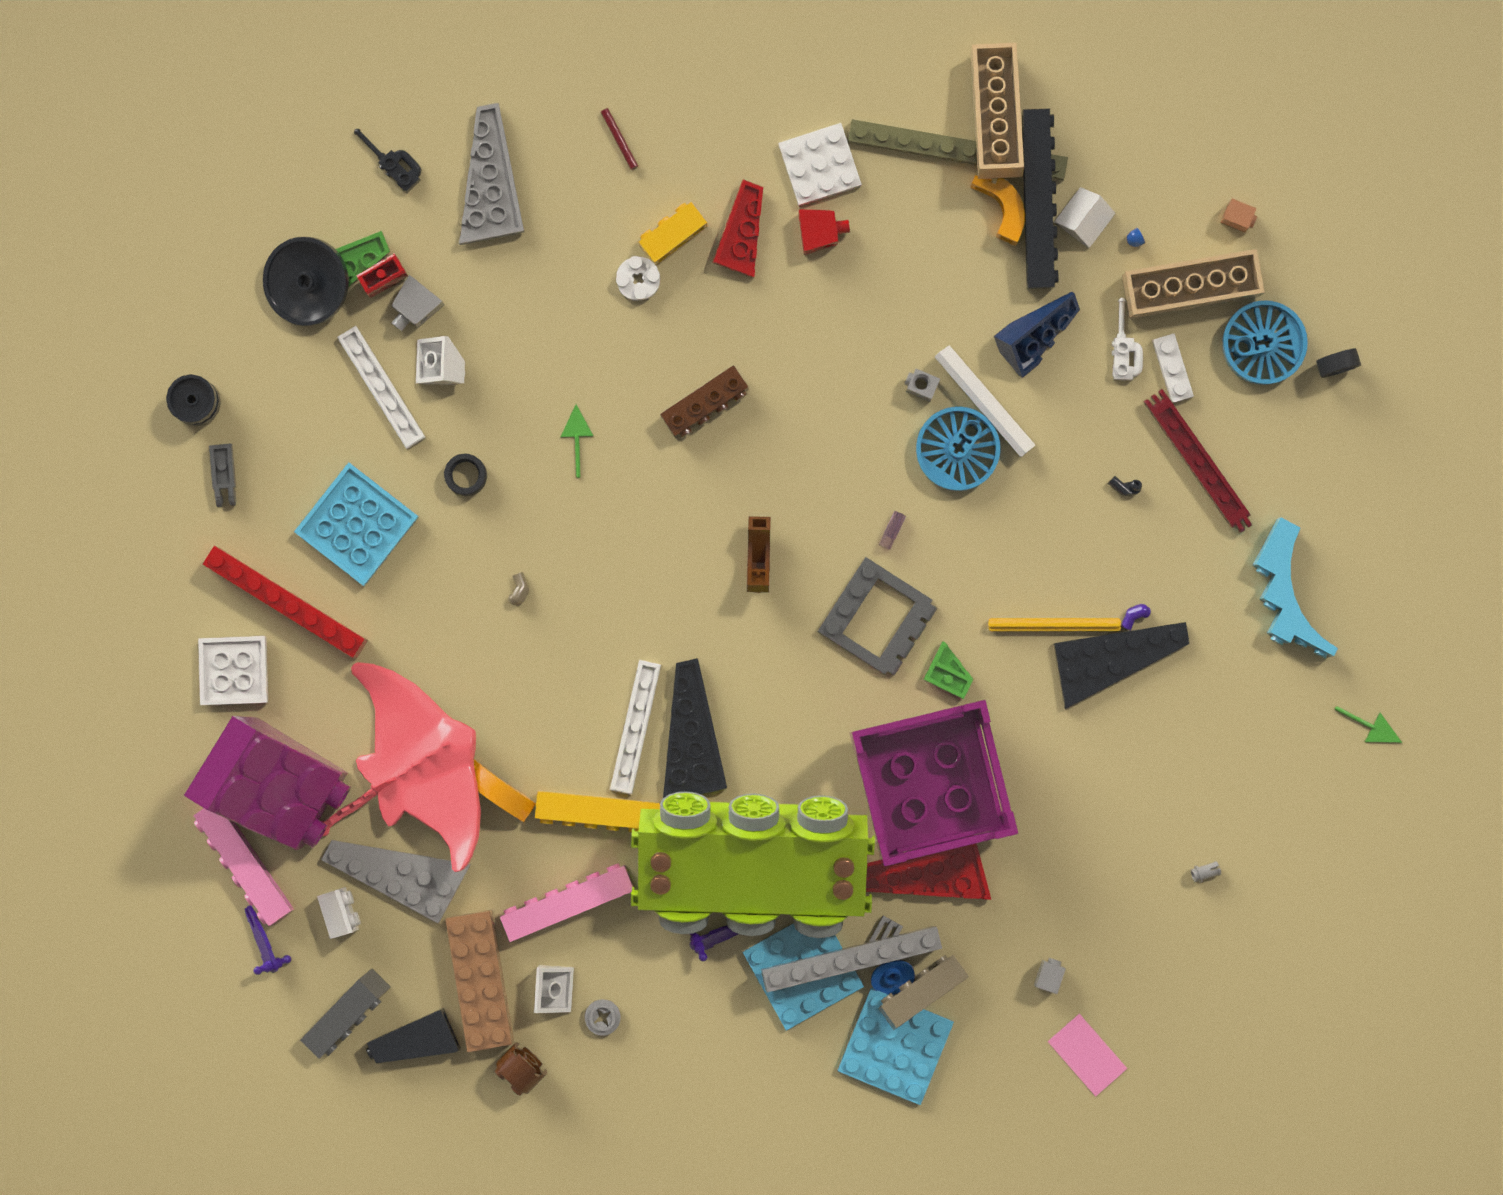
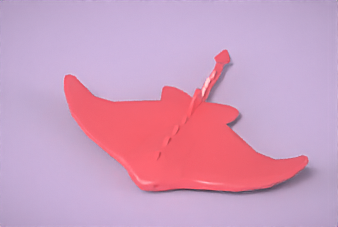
(419, 763)

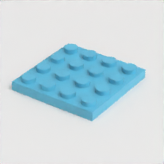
(356, 524)
(806, 999)
(898, 1058)

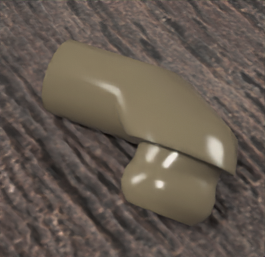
(521, 590)

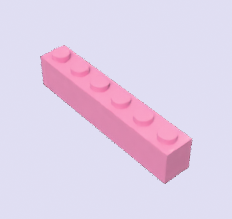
(245, 865)
(567, 903)

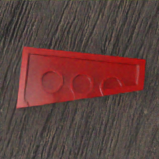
(739, 239)

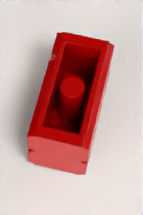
(382, 276)

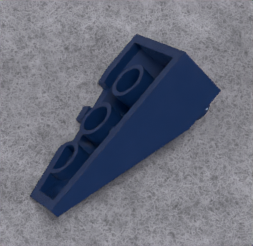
(1029, 336)

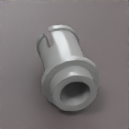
(1204, 872)

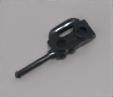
(390, 163)

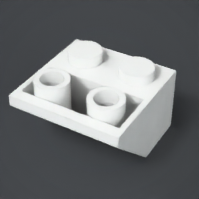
(338, 912)

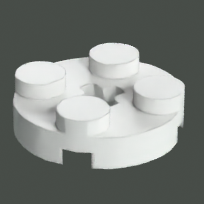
(637, 266)

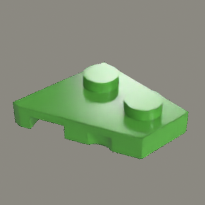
(948, 673)

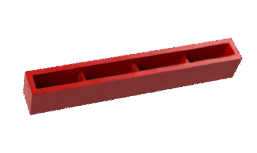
(285, 602)

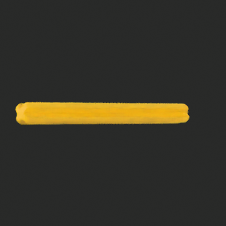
(1054, 624)

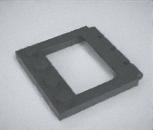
(851, 601)

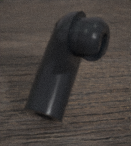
(1127, 488)

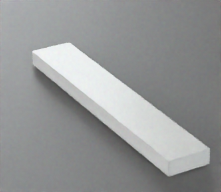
(381, 387)
(984, 401)
(635, 727)

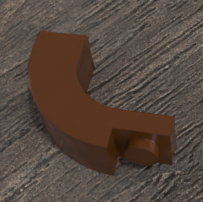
(758, 554)

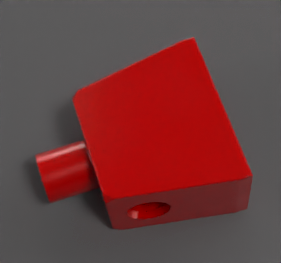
(820, 229)

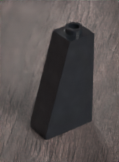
(419, 1038)

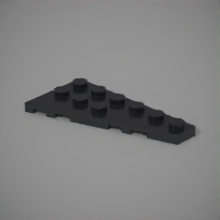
(1100, 661)
(692, 745)

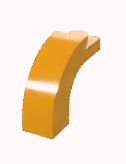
(1010, 203)
(502, 793)

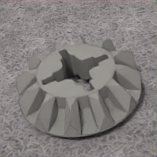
(613, 1019)

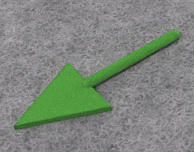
(576, 428)
(1379, 732)

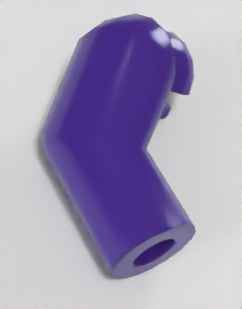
(1133, 613)

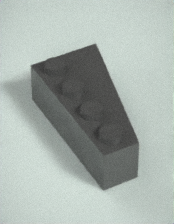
(345, 1013)

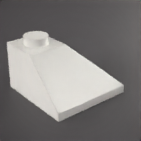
(439, 362)

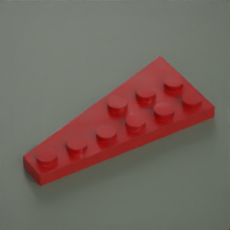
(940, 874)

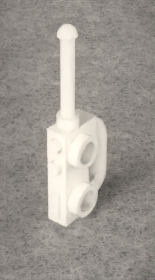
(1122, 347)

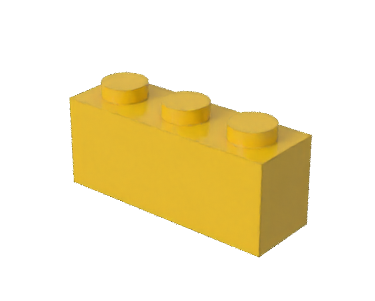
(672, 233)

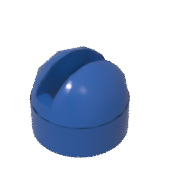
(1135, 238)

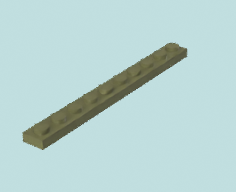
(926, 144)

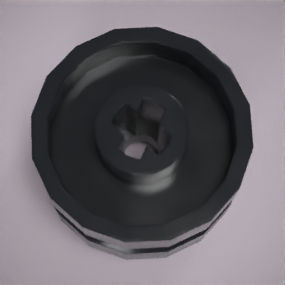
(180, 400)

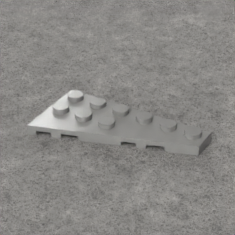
(491, 193)
(411, 879)

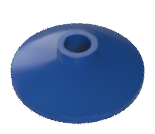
(891, 976)

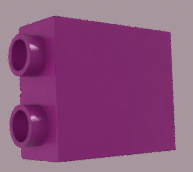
(268, 783)

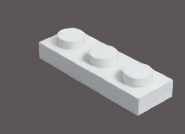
(1172, 368)

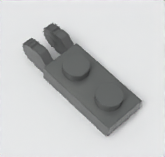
(223, 472)

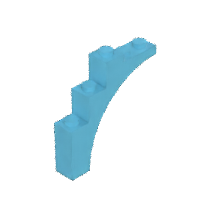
(1289, 622)

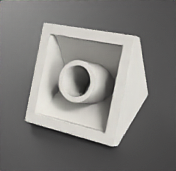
(1085, 216)
(553, 989)

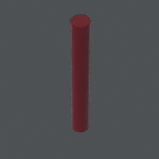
(619, 139)

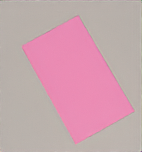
(1087, 1055)

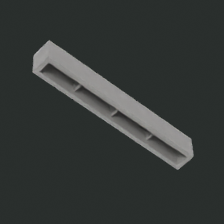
(851, 958)

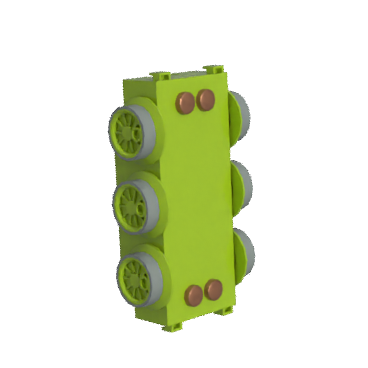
(752, 863)

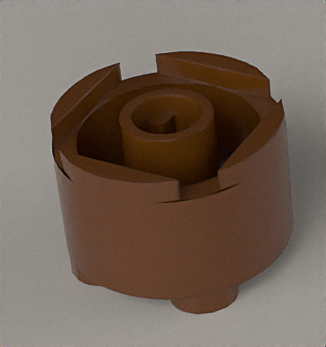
(520, 1069)

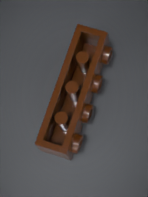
(704, 402)

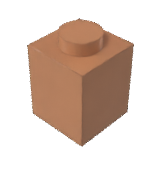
(1239, 215)

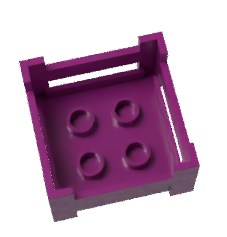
(933, 782)

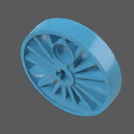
(1296, 335)
(938, 475)

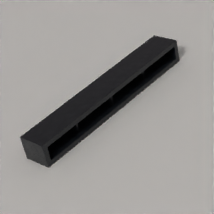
(1038, 198)

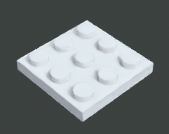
(819, 164)
(233, 670)

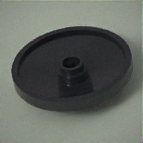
(305, 281)

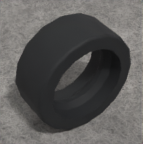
(1338, 363)
(448, 474)

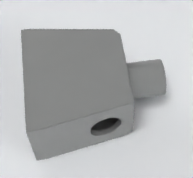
(414, 304)

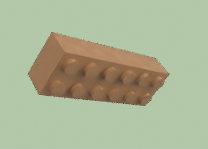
(479, 980)

